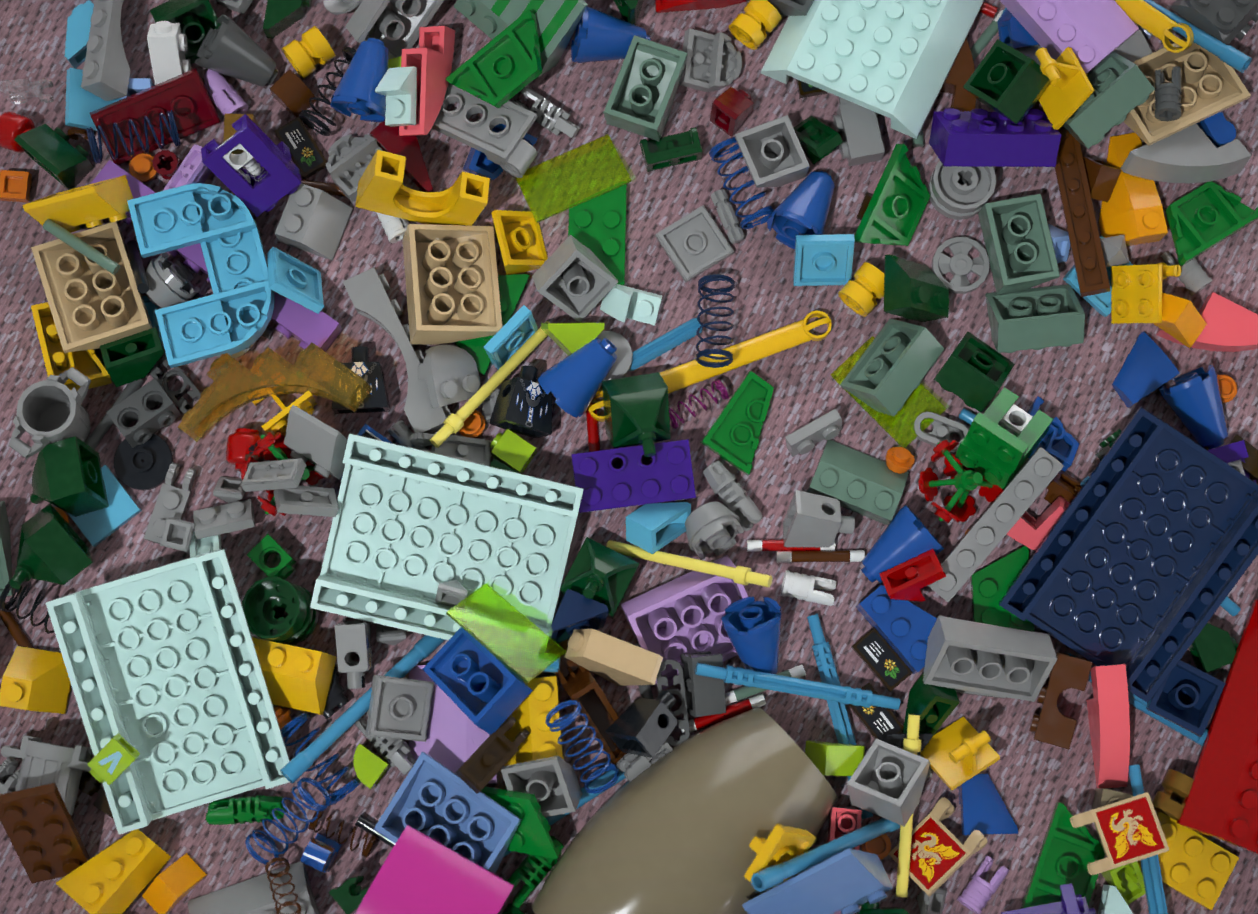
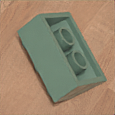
(1117, 91)
(1018, 243)
(1035, 319)
(893, 366)
(858, 482)

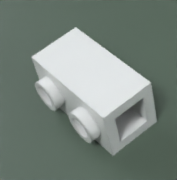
(167, 51)

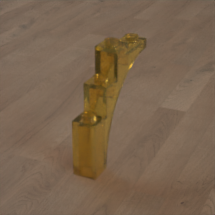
(269, 376)

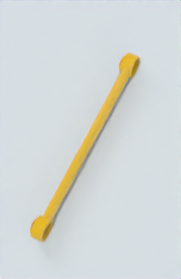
(1156, 23)
(743, 354)

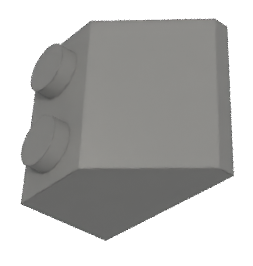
(773, 153)
(313, 222)
(574, 279)
(315, 443)
(550, 781)
(888, 782)

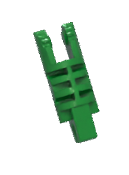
(244, 810)
(531, 872)

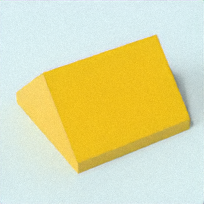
(519, 241)

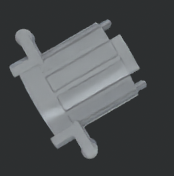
(51, 412)
(49, 764)

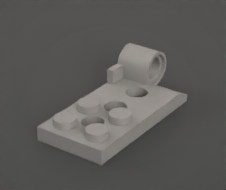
(502, 148)

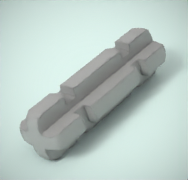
(727, 216)

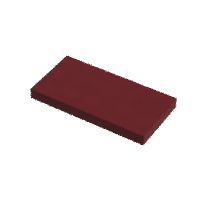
(181, 94)

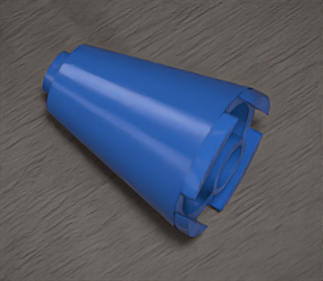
(602, 37)
(358, 84)
(804, 209)
(579, 376)
(1198, 405)
(899, 542)
(755, 632)

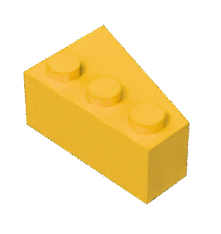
(57, 361)
(115, 875)

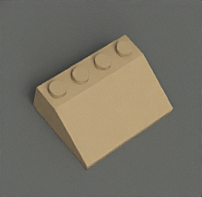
(1206, 90)
(451, 283)
(84, 298)

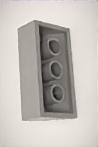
(392, 22)
(988, 658)
(256, 896)

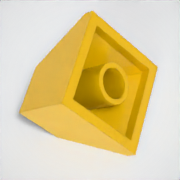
(36, 681)

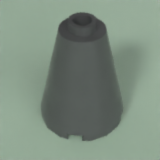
(235, 54)

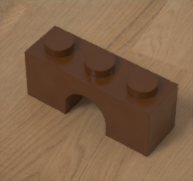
(1050, 724)

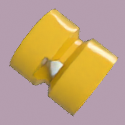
(749, 27)
(308, 52)
(863, 291)

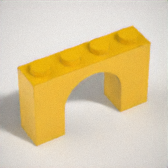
(383, 192)

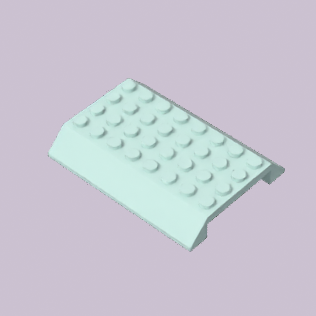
(876, 53)
(439, 519)
(178, 679)

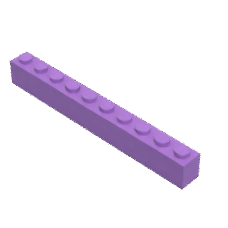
(288, 315)

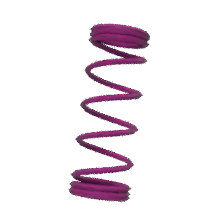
(719, 385)

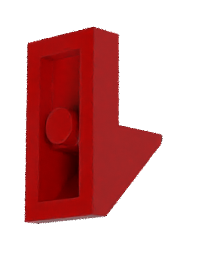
(908, 578)

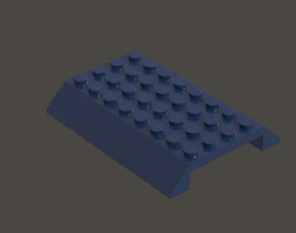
(1142, 554)

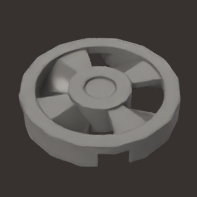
(960, 264)

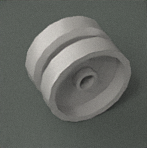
(957, 200)

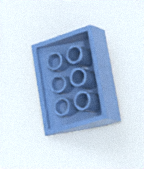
(450, 813)
(828, 888)

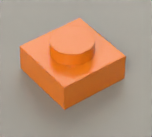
(15, 186)

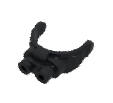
(335, 696)

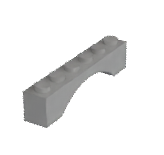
(106, 66)
(371, 301)
(996, 522)

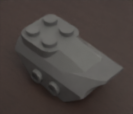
(1219, 18)

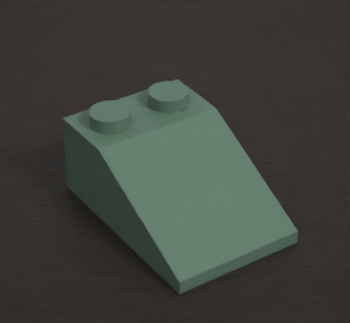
(645, 88)

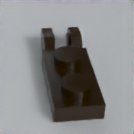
(490, 757)

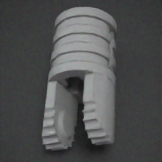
(1191, 275)
(634, 765)

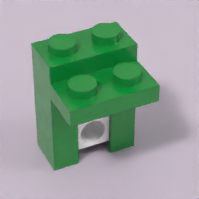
(998, 446)

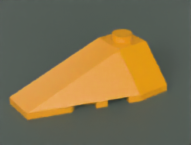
(1134, 203)

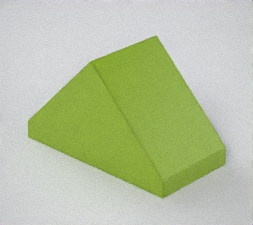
(572, 335)
(835, 758)
(1127, 880)

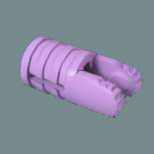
(224, 94)
(978, 890)

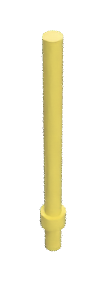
(454, 422)
(740, 574)
(913, 745)

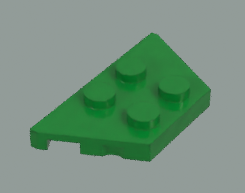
(503, 64)
(895, 203)
(1206, 219)
(602, 229)
(511, 290)
(991, 585)
(532, 833)
(1063, 861)

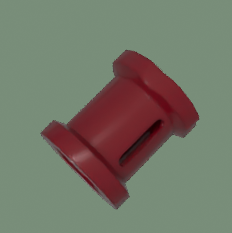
(160, 164)

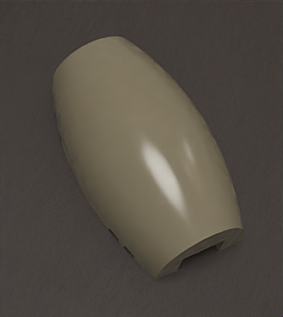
(686, 825)

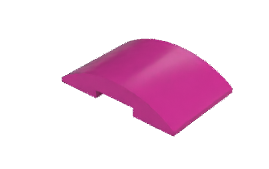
(432, 879)

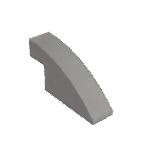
(1186, 158)

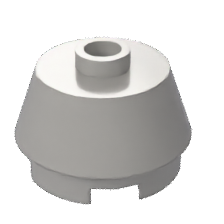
(169, 282)
(712, 529)

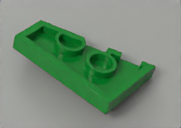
(739, 424)

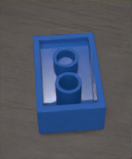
(477, 681)

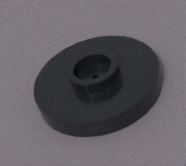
(145, 474)

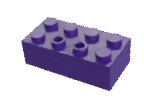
(993, 140)
(634, 484)

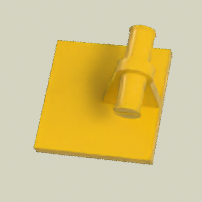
(1066, 88)
(1138, 292)
(279, 422)
(959, 753)

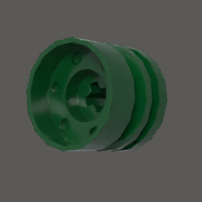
(265, 609)

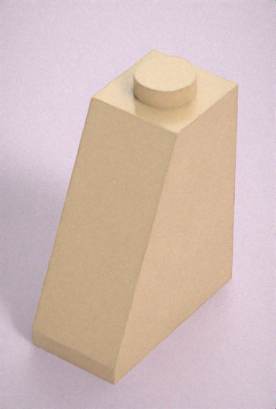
(613, 658)

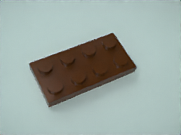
(42, 832)

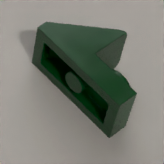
(816, 139)

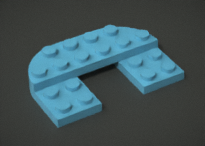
(234, 262)

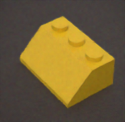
(84, 204)
(295, 675)
(531, 716)

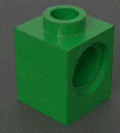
(263, 550)

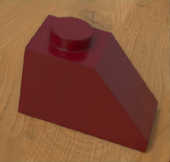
(731, 110)

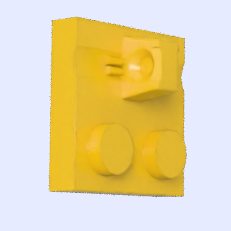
(779, 847)

